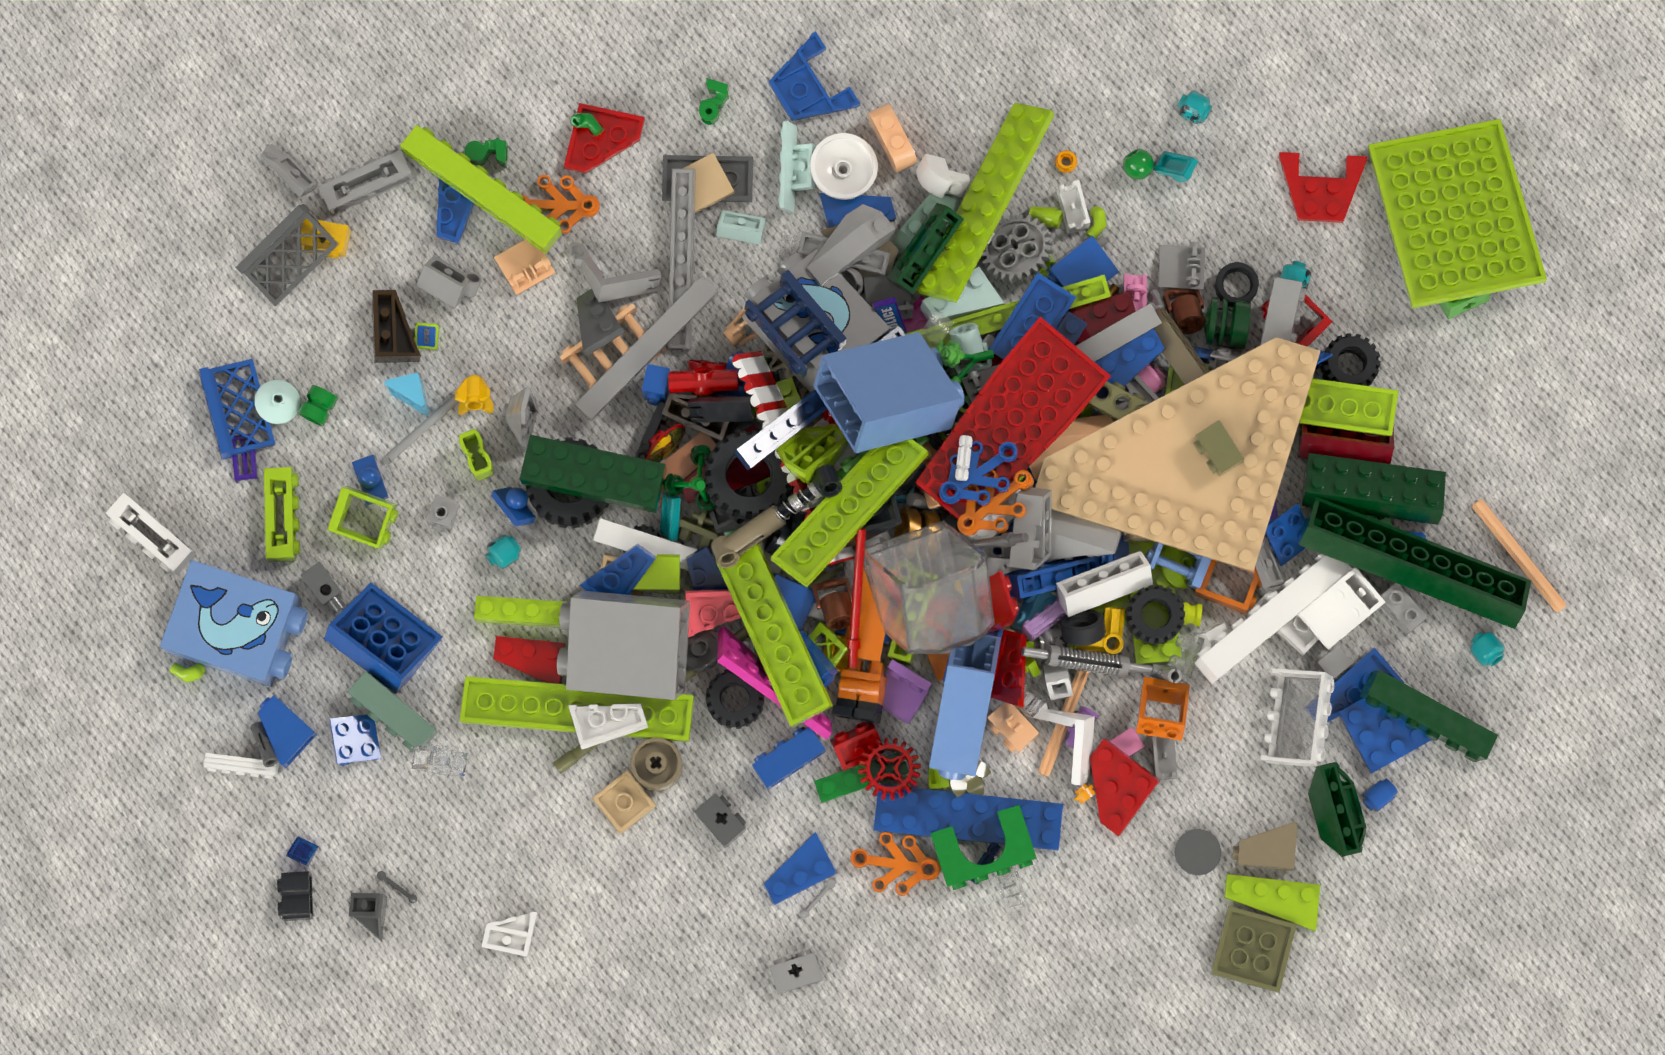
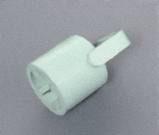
(970, 343)

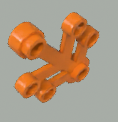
(561, 204)
(994, 506)
(899, 864)

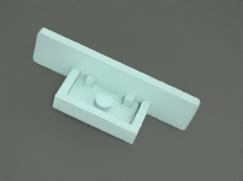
(795, 167)

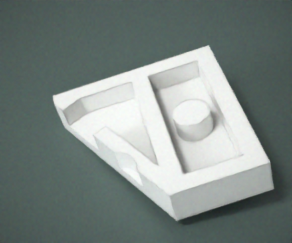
(511, 935)

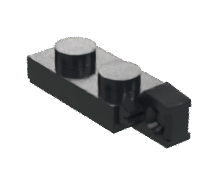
(652, 429)

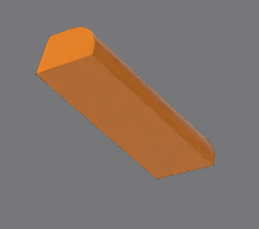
(870, 629)

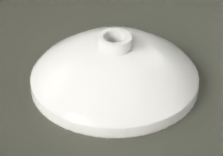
(845, 152)

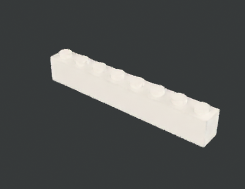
(1271, 617)

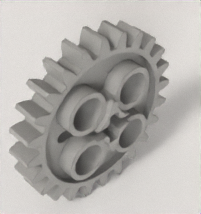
(1024, 264)

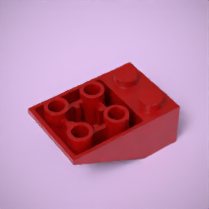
(1004, 606)

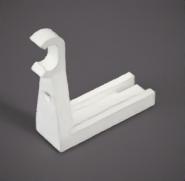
(1082, 743)

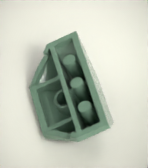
(915, 221)

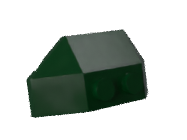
(1337, 810)

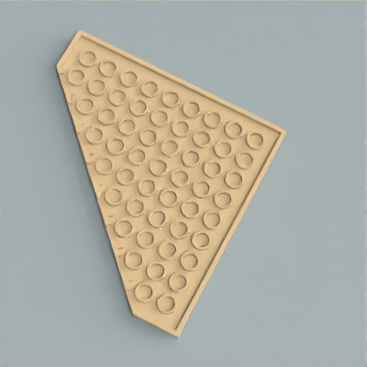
(1157, 486)

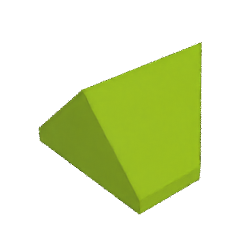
(662, 575)

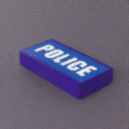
(890, 313)

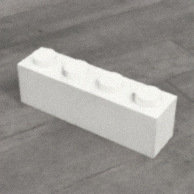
(1104, 583)

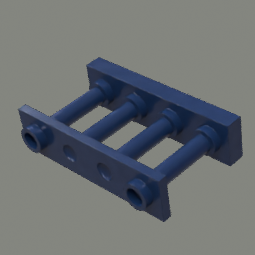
(803, 302)

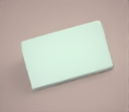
(740, 227)

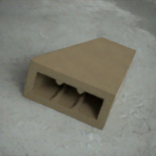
(1268, 849)

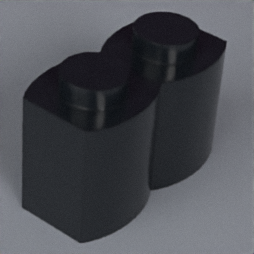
(296, 896)

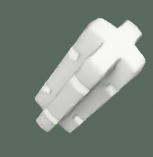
(963, 458)

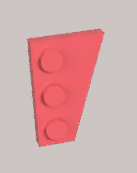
(710, 609)

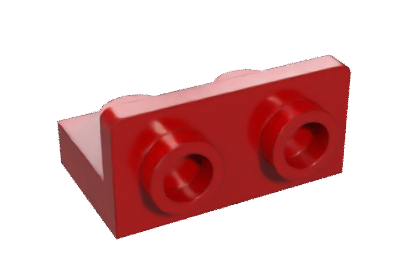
(853, 743)

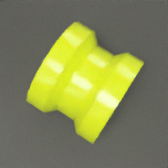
(1193, 614)

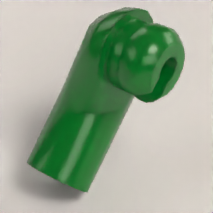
(586, 120)

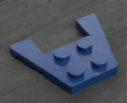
(800, 89)

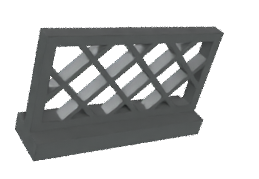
(274, 240)

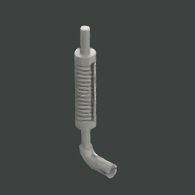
(1099, 662)

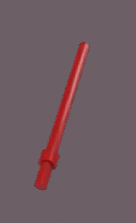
(854, 641)

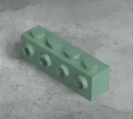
(392, 711)

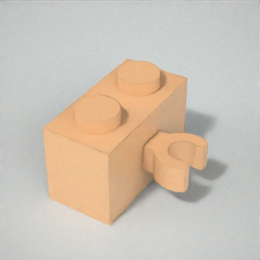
(1012, 727)

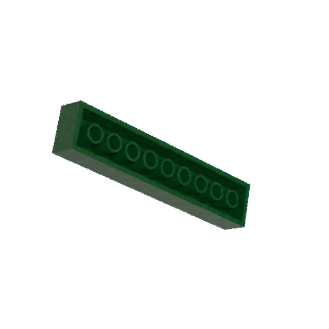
(1415, 562)

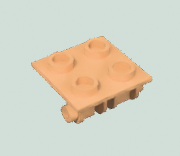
(524, 266)

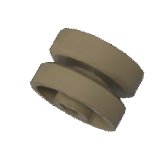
(654, 751)

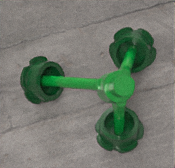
(675, 484)

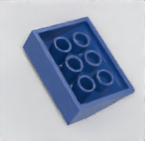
(382, 637)

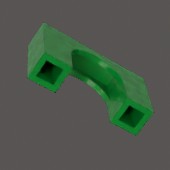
(1017, 851)

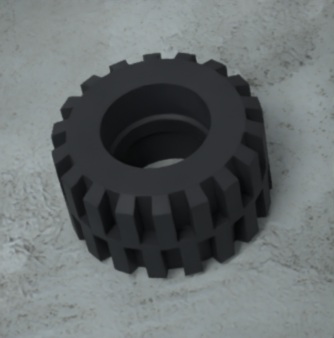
(1356, 346)
(1166, 598)
(732, 718)

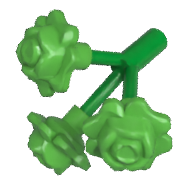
(952, 355)

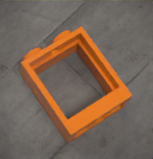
(1225, 601)
(1175, 694)

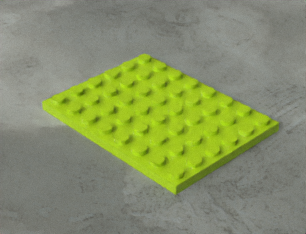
(1456, 213)

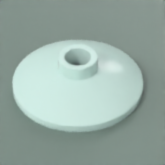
(277, 412)

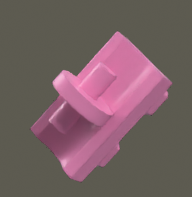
(1138, 288)

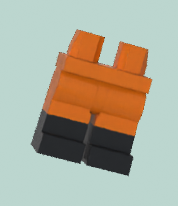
(861, 693)

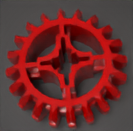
(904, 755)

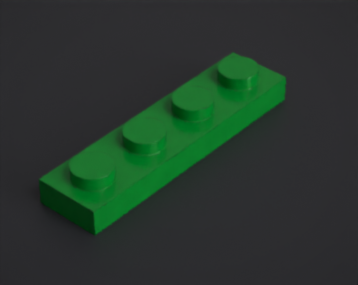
(849, 780)

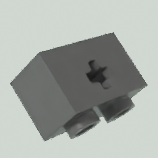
(708, 815)

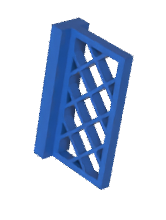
(217, 413)

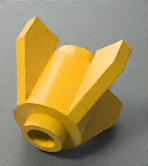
(474, 395)

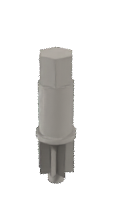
(919, 501)

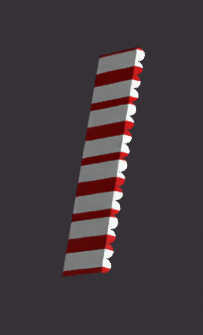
(772, 405)

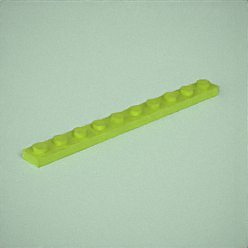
(995, 318)

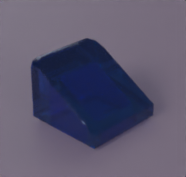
(302, 851)

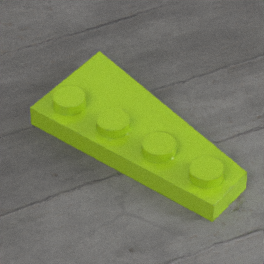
(1279, 898)

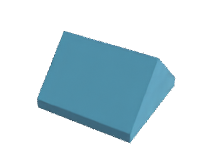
(409, 390)

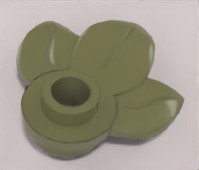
(971, 784)

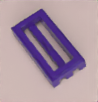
(246, 476)

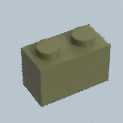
(1218, 448)

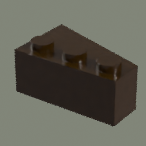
(391, 333)
(677, 409)

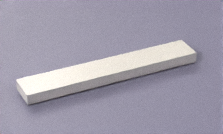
(625, 538)

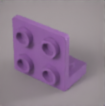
(904, 691)

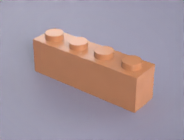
(680, 461)

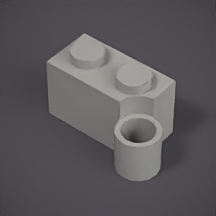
(448, 282)

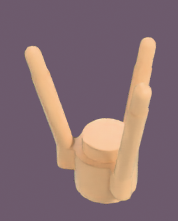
(735, 331)

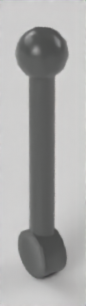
(381, 875)

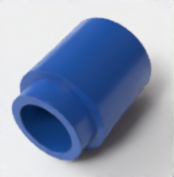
(1379, 795)

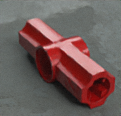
(703, 380)

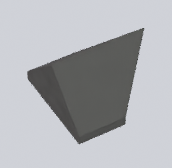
(369, 911)

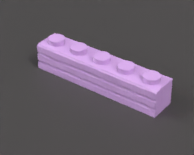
(1043, 621)

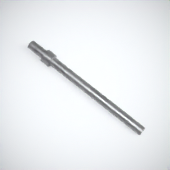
(1006, 539)

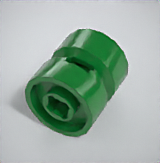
(317, 406)

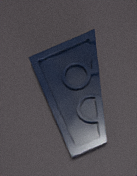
(704, 571)

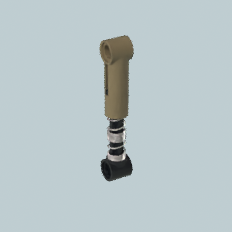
(729, 548)

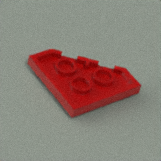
(590, 151)
(1119, 786)

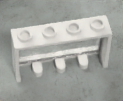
(1299, 718)

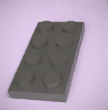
(736, 168)

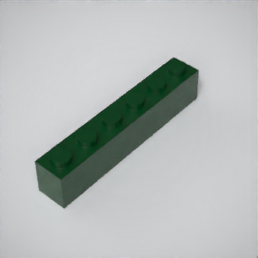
(1428, 715)

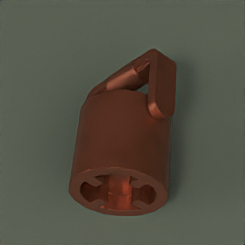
(1186, 309)
(835, 605)

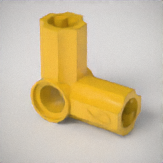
(1114, 628)

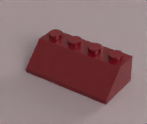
(1345, 444)

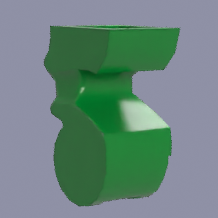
(709, 107)
(480, 153)

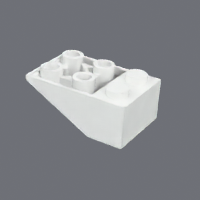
(1341, 608)

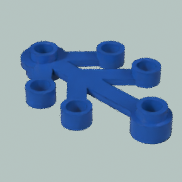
(976, 475)

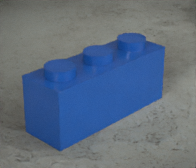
(788, 757)

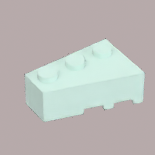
(976, 297)

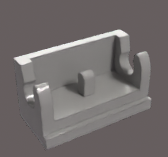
(1164, 758)

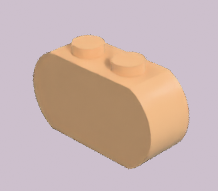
(892, 138)

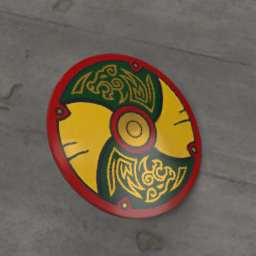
(664, 443)

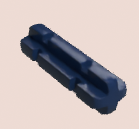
(988, 857)

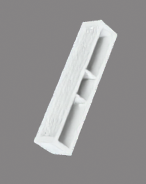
(239, 765)

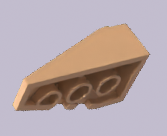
(1077, 430)

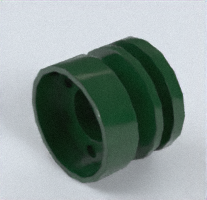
(1228, 322)

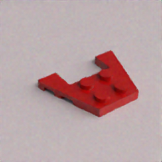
(1321, 197)

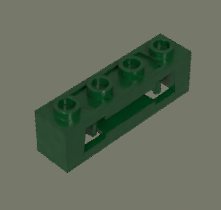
(925, 248)

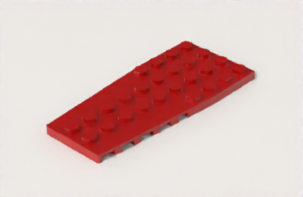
(1023, 402)

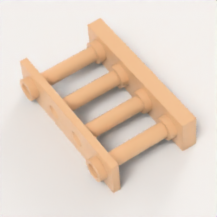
(570, 353)

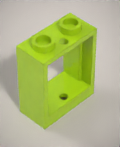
(341, 509)

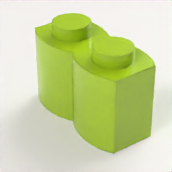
(477, 458)

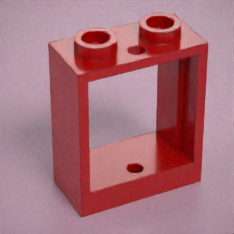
(1314, 329)

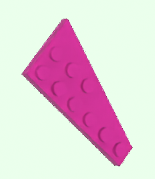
(748, 666)

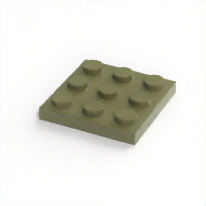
(1253, 949)

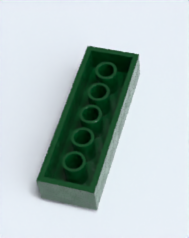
(593, 473)
(1375, 488)

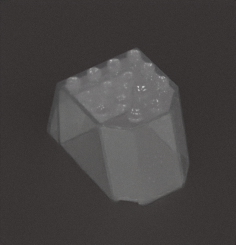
(930, 589)

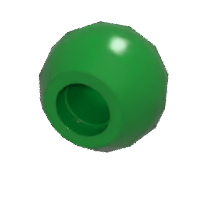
(1138, 164)

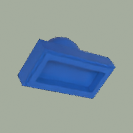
(370, 477)
(513, 504)

